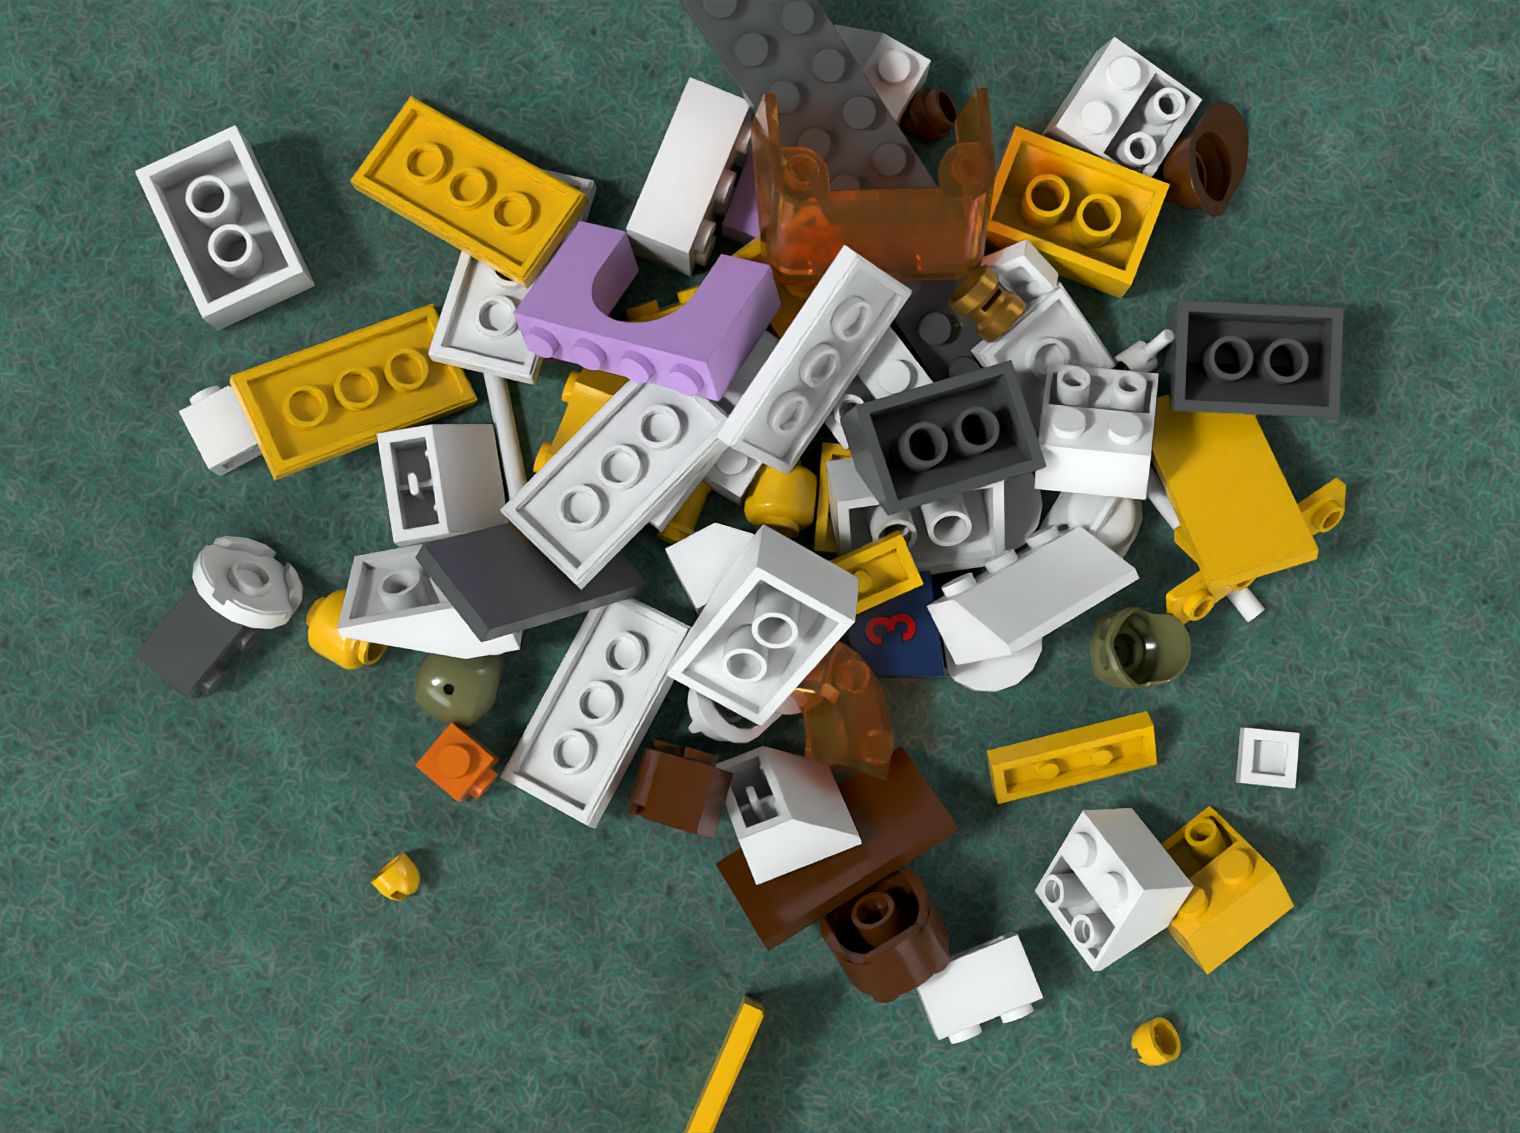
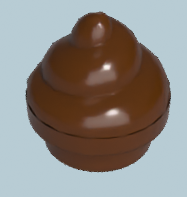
(930, 114)

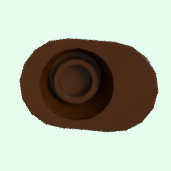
(1208, 161)

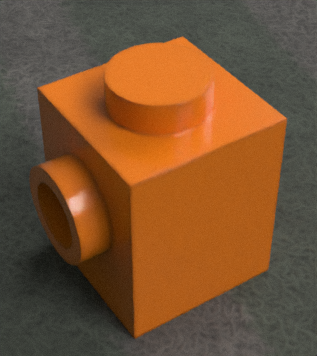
(459, 764)

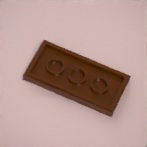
(895, 825)

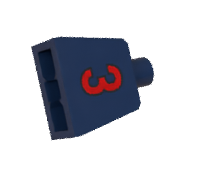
(901, 636)

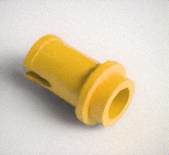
(686, 518)

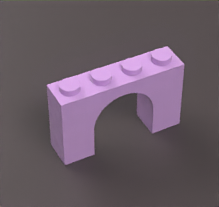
(687, 351)

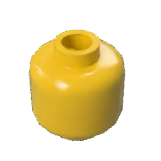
(782, 500)
(326, 640)

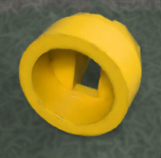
(397, 878)
(1158, 1031)

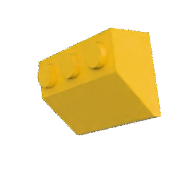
(1075, 210)

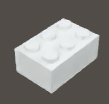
(691, 178)
(225, 228)

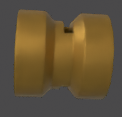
(987, 303)

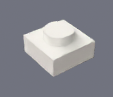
(1022, 270)
(1267, 758)

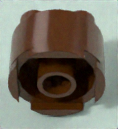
(888, 937)

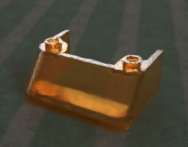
(899, 230)

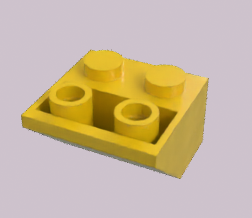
(1232, 892)

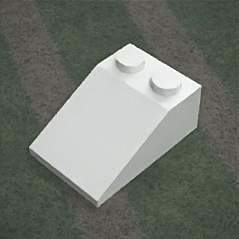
(400, 606)
(766, 626)

